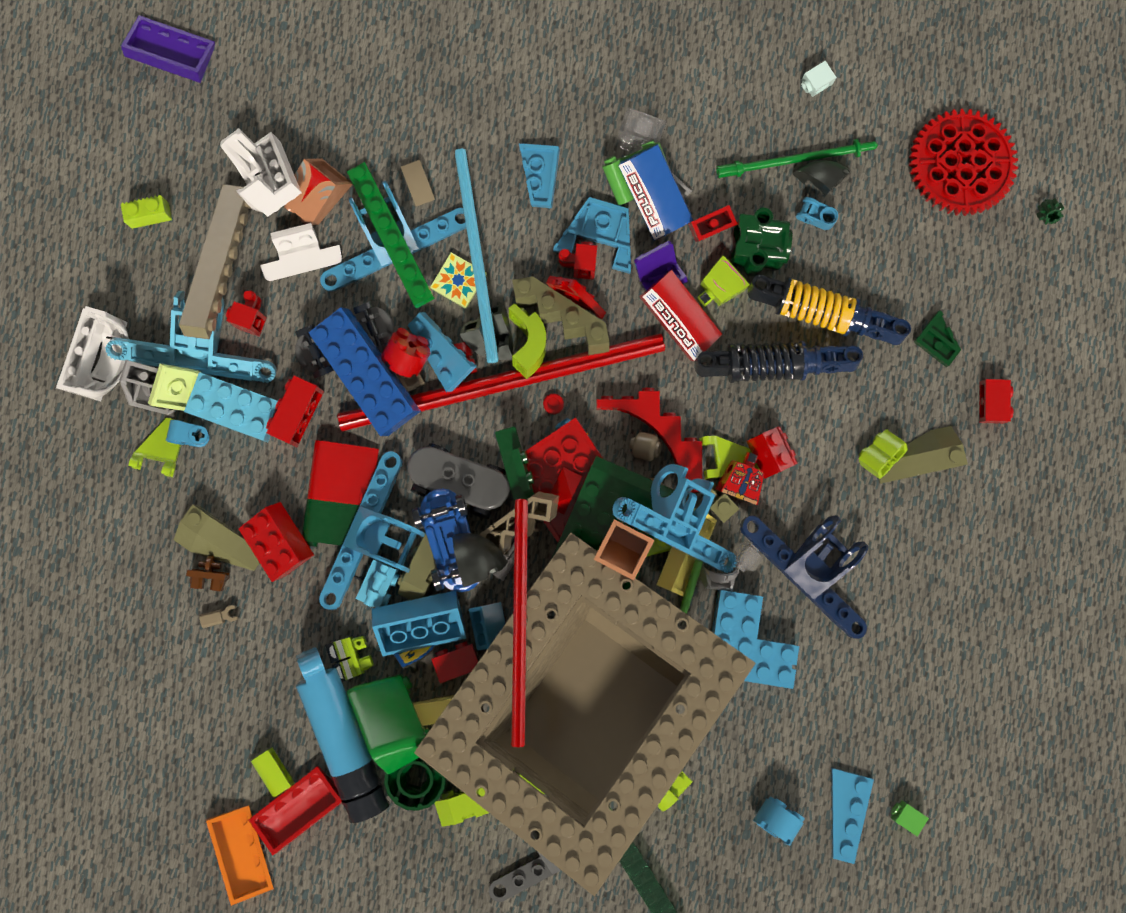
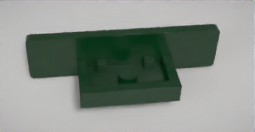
(515, 463)

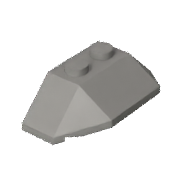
(137, 385)

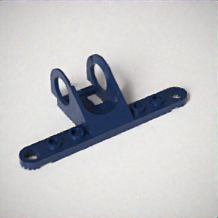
(809, 571)

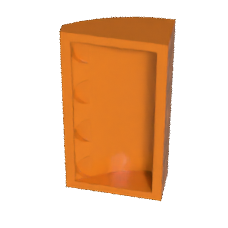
(239, 855)

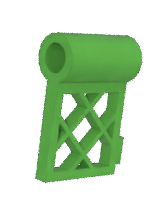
(615, 177)

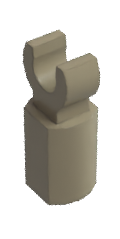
(217, 617)

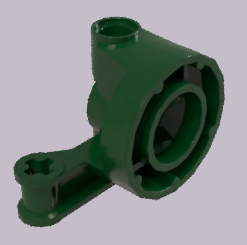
(411, 796)

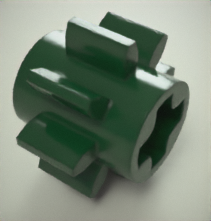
(1050, 211)

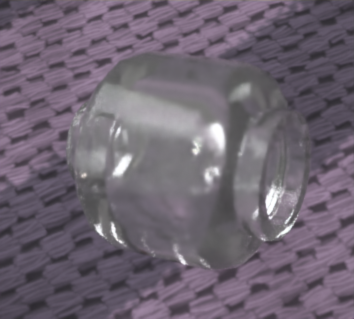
(748, 557)

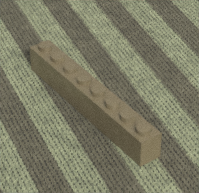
(215, 264)

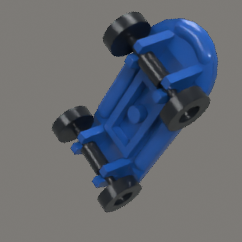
(443, 516)

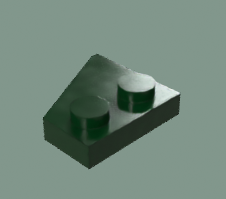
(938, 340)

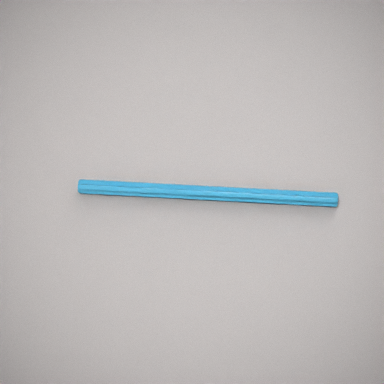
(476, 256)

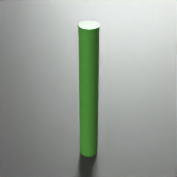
(691, 585)

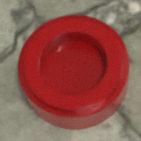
(553, 404)

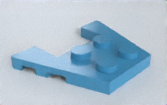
(602, 224)

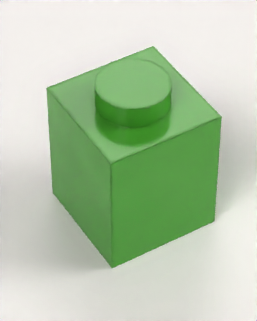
(908, 817)

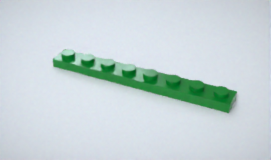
(390, 235)

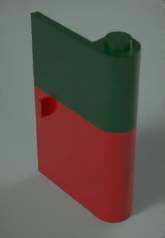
(336, 490)

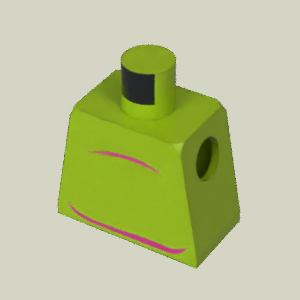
(722, 283)

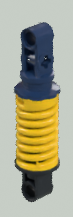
(839, 312)

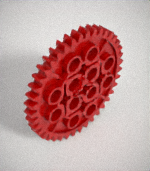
(961, 127)

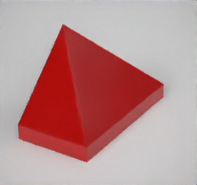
(565, 488)

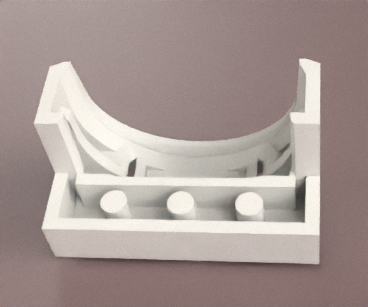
(271, 187)
(90, 332)

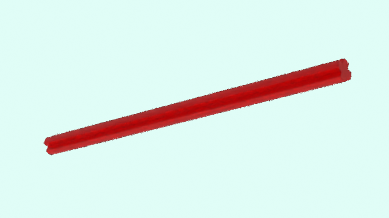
(514, 379)

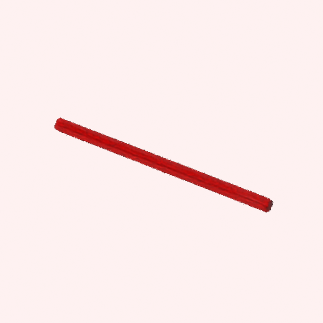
(519, 623)

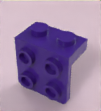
(656, 264)

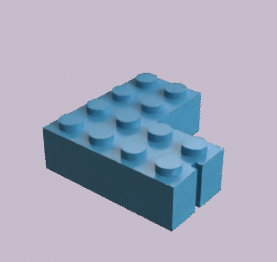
(737, 623)

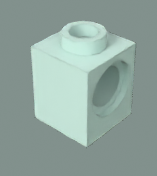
(818, 79)

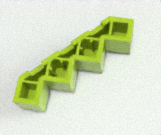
(456, 807)

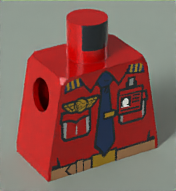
(742, 479)

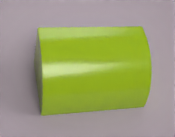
(272, 772)

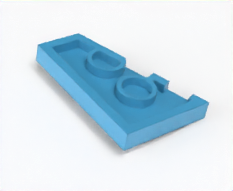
(541, 171)

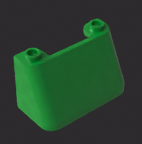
(388, 721)

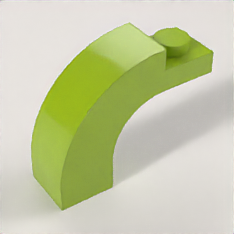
(532, 354)

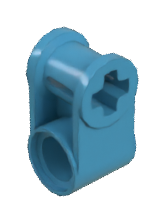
(816, 213)
(183, 434)

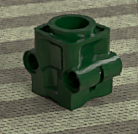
(762, 241)

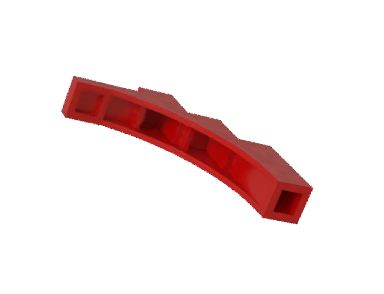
(668, 427)

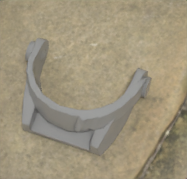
(718, 581)

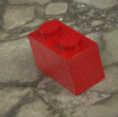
(712, 223)
(995, 401)
(456, 662)

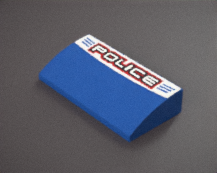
(655, 191)

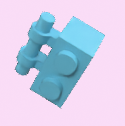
(377, 584)

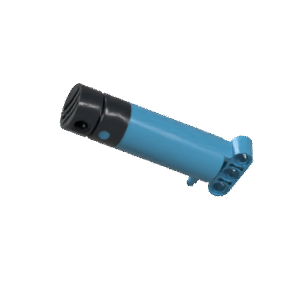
(340, 738)

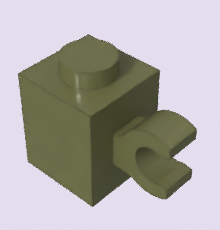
(723, 506)

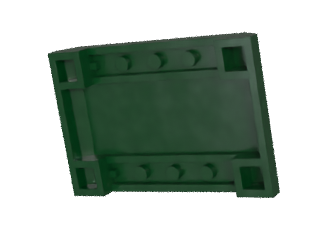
(594, 506)

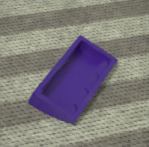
(168, 48)

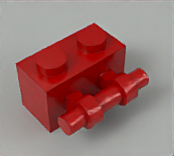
(583, 261)
(247, 316)
(772, 451)

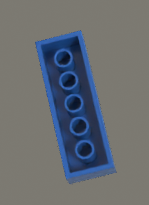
(364, 372)

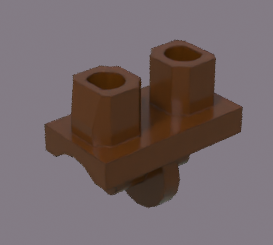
(198, 576)

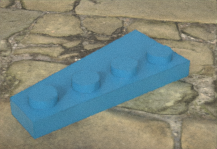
(445, 359)
(849, 807)

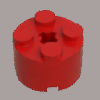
(406, 353)

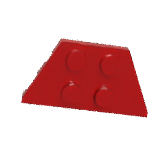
(576, 293)

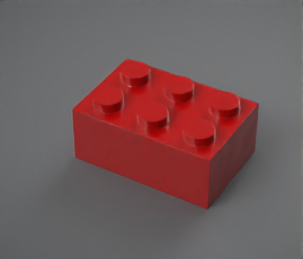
(294, 411)
(276, 541)

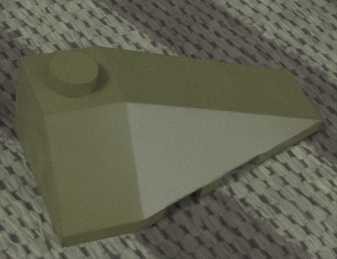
(929, 453)
(209, 536)

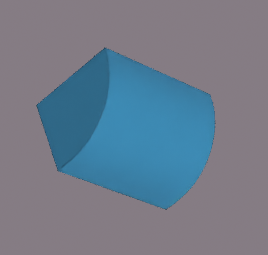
(486, 623)

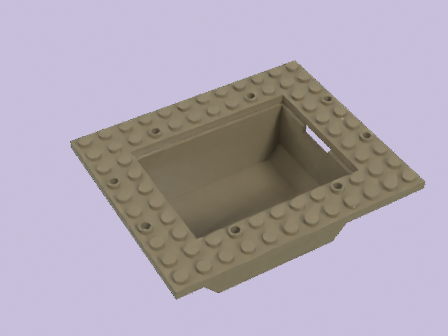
(595, 713)

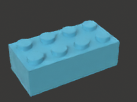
(231, 406)

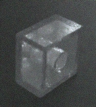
(639, 129)

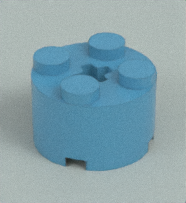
(779, 821)

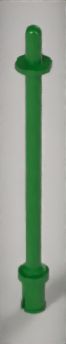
(738, 168)

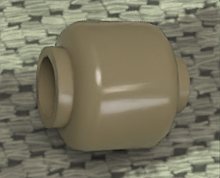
(645, 446)

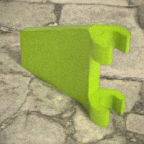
(157, 449)
(724, 453)

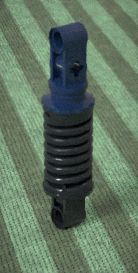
(777, 360)

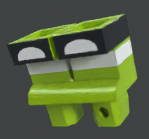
(348, 648)

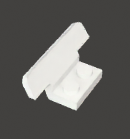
(299, 253)

